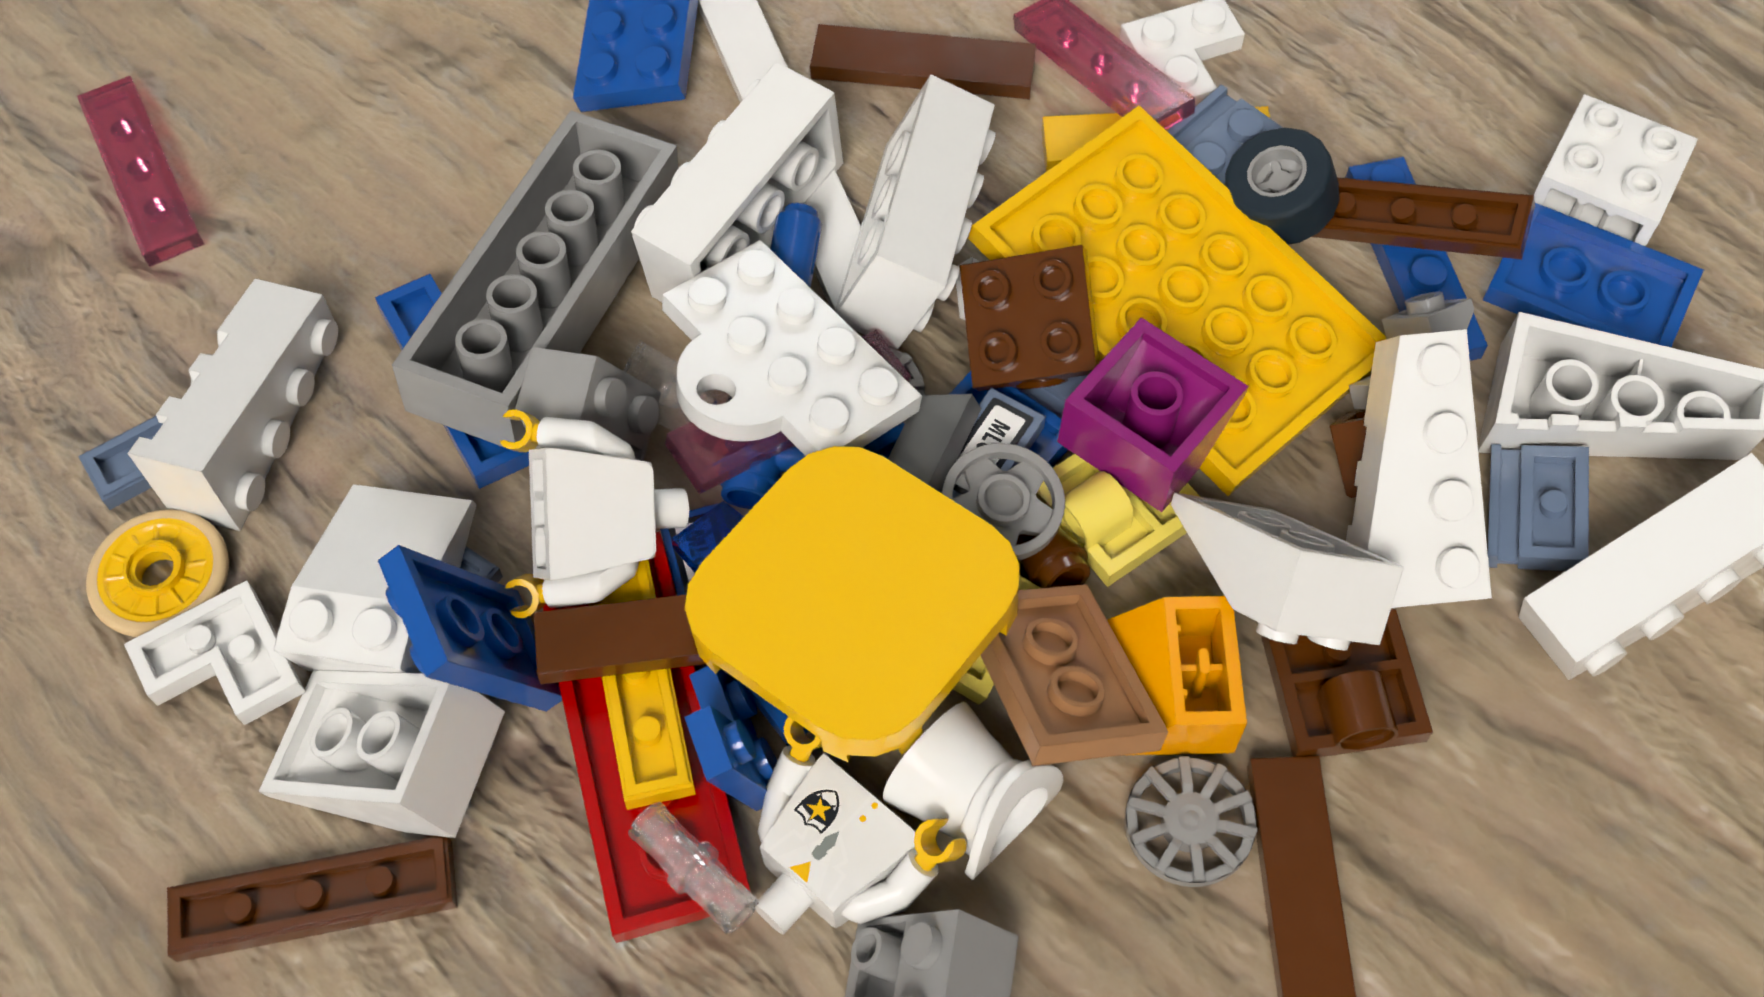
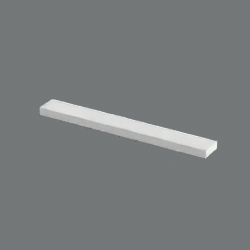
(747, 55)

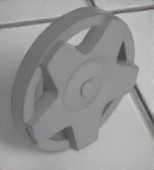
(1009, 497)

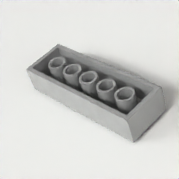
(535, 276)

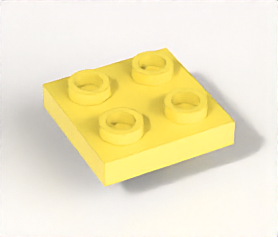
(1110, 520)

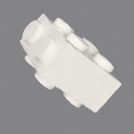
(1615, 170)

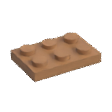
(1070, 681)

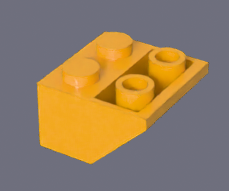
(1189, 669)

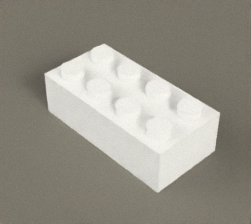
(753, 166)
(917, 213)

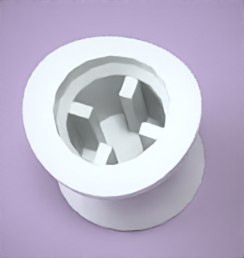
(972, 782)

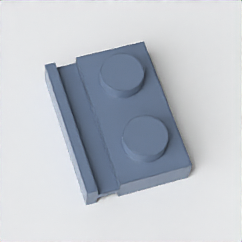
(1220, 129)
(1539, 507)

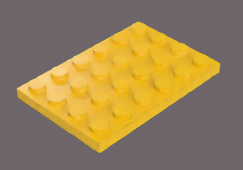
(1192, 264)

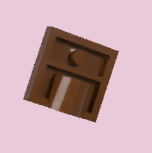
(1030, 319)
(1348, 697)

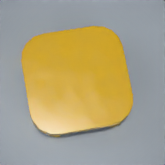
(853, 599)

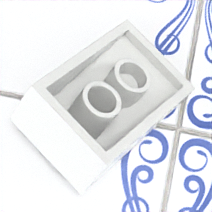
(1291, 573)
(339, 601)
(385, 750)

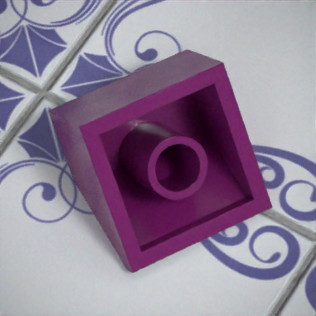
(1150, 413)

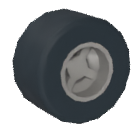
(1285, 183)

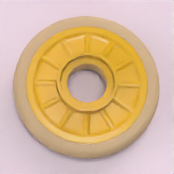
(120, 561)

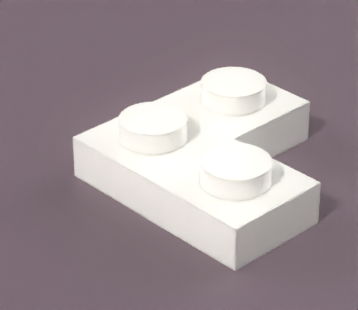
(1184, 38)
(223, 639)

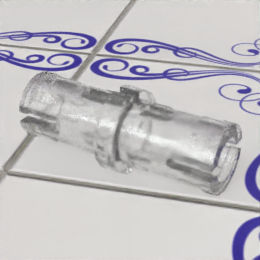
(693, 867)

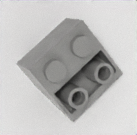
(591, 390)
(931, 957)

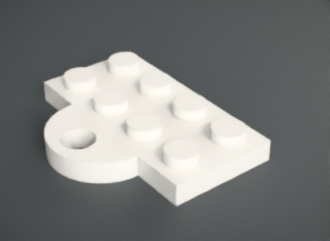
(779, 359)

